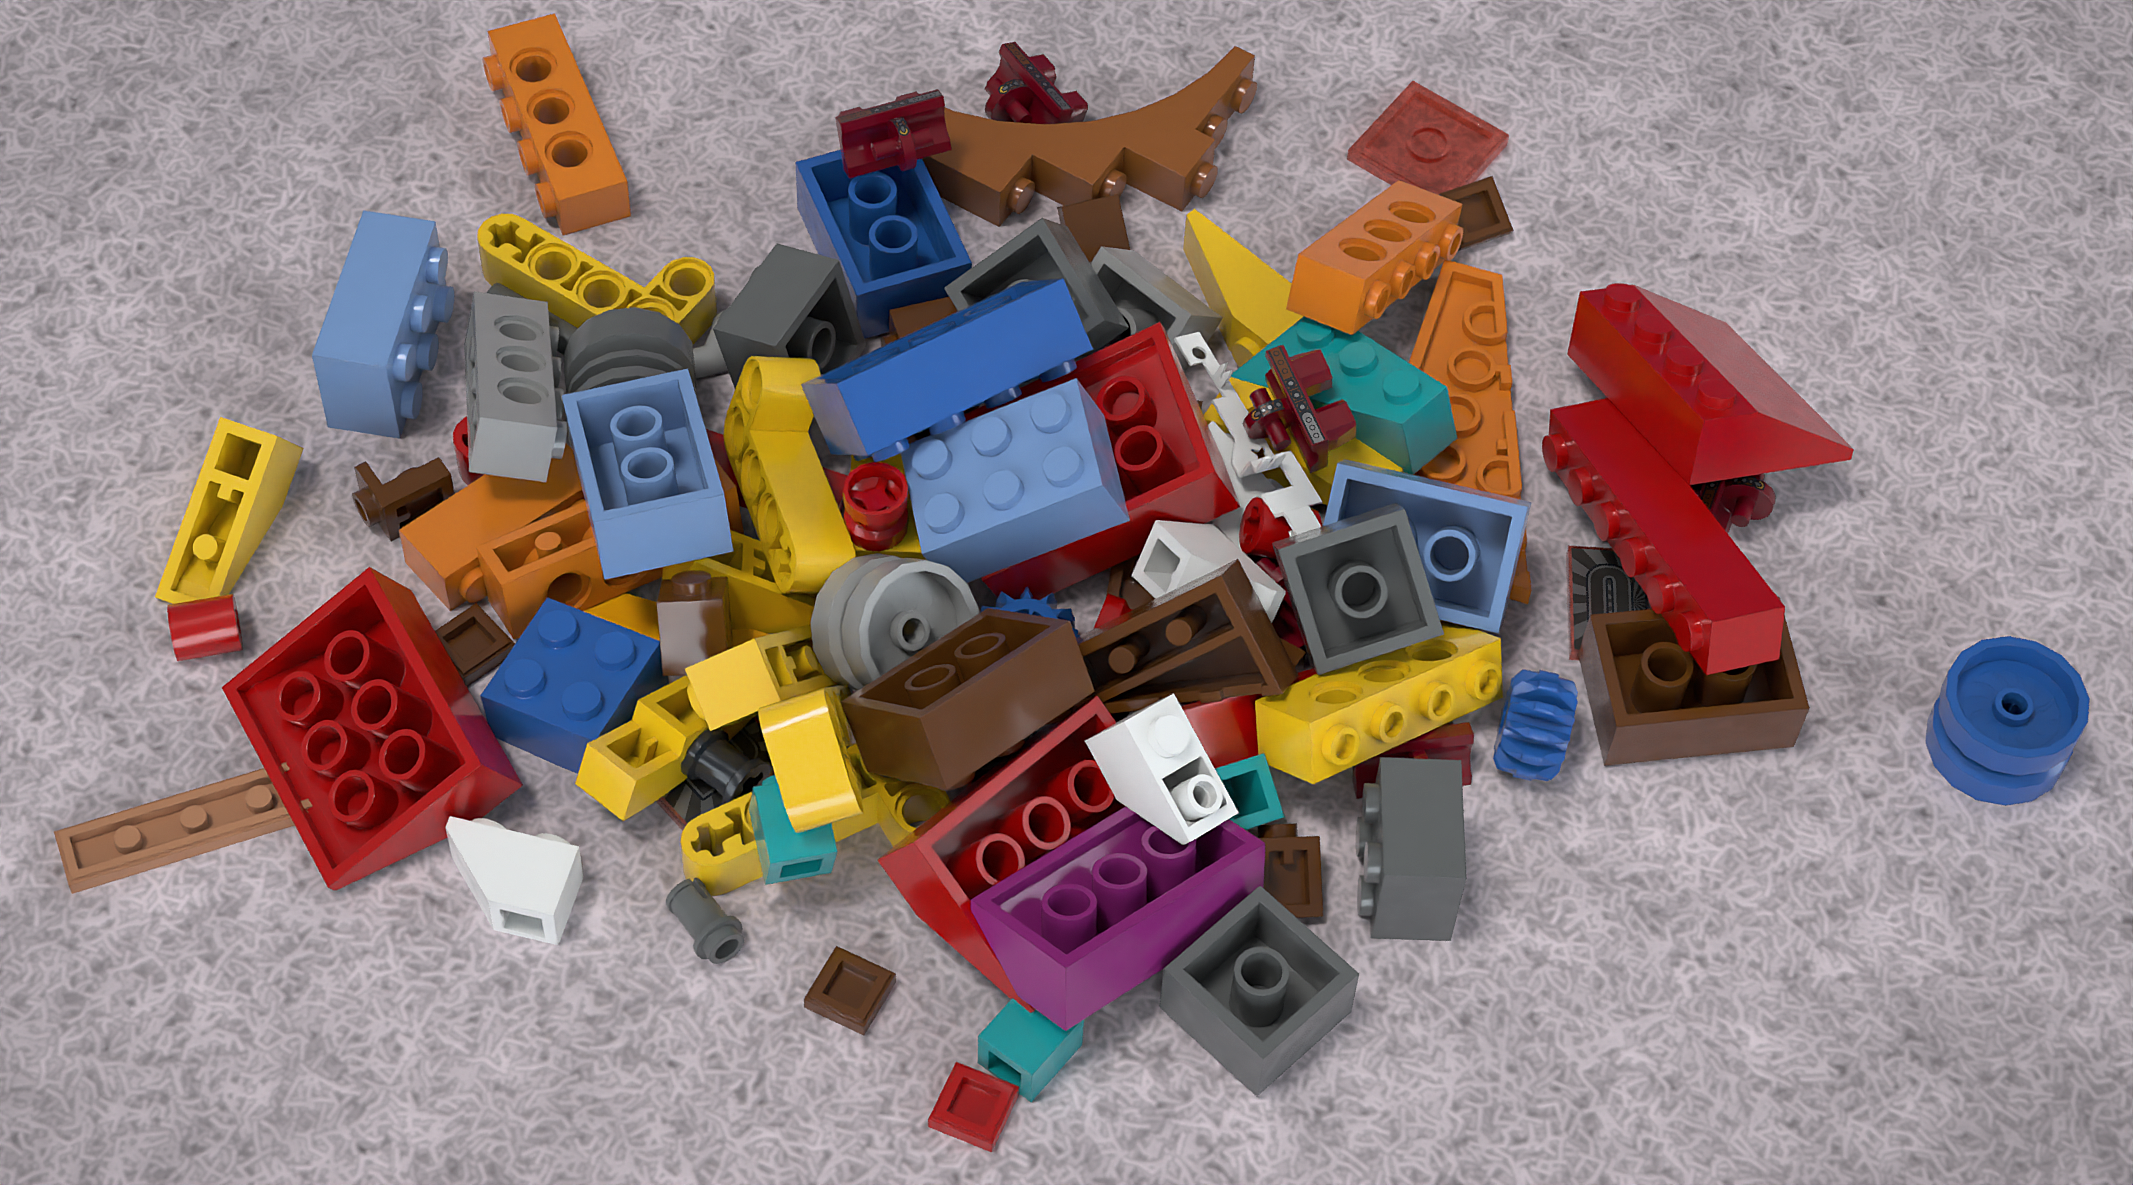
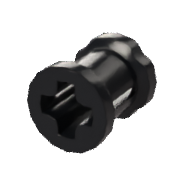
(723, 765)

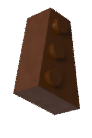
(1190, 643)

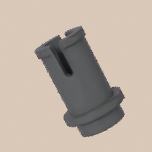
(705, 921)

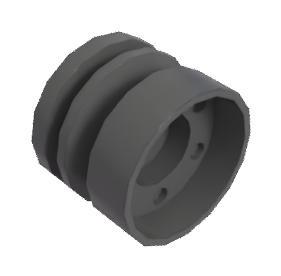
(624, 348)

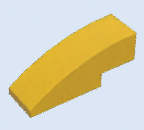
(644, 756)

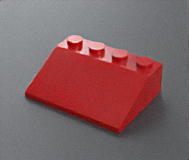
(1696, 388)
(1160, 452)
(369, 730)
(1000, 826)

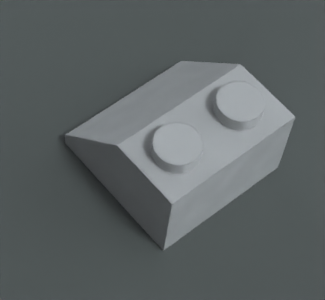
(1149, 297)

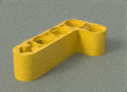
(583, 287)
(783, 475)
(811, 757)
(734, 864)

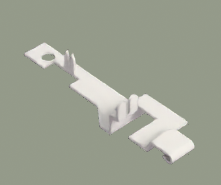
(1289, 502)

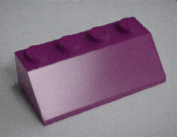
(1112, 910)

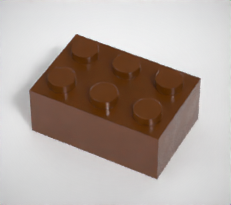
(968, 698)
(1661, 705)

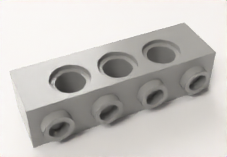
(513, 388)

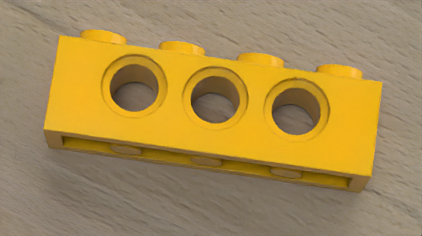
(1378, 703)

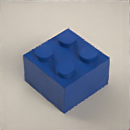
(570, 683)

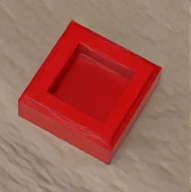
(973, 1106)

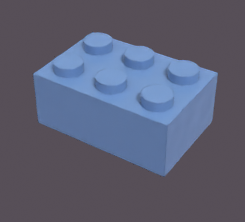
(383, 325)
(647, 474)
(1014, 482)
(1462, 535)

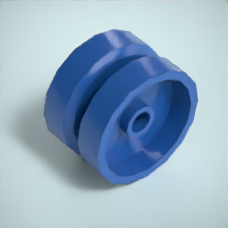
(2007, 720)

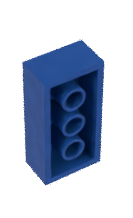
(947, 368)

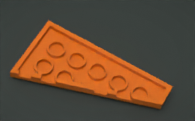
(1467, 352)

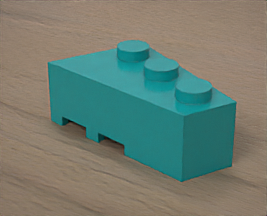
(1392, 401)

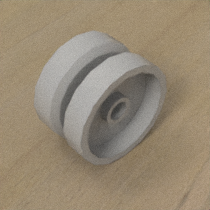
(883, 613)

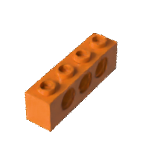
(558, 125)
(1375, 257)
(562, 563)

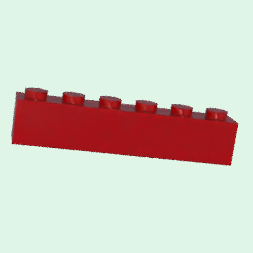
(1665, 538)

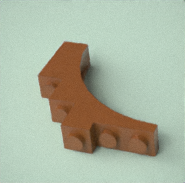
(1154, 149)

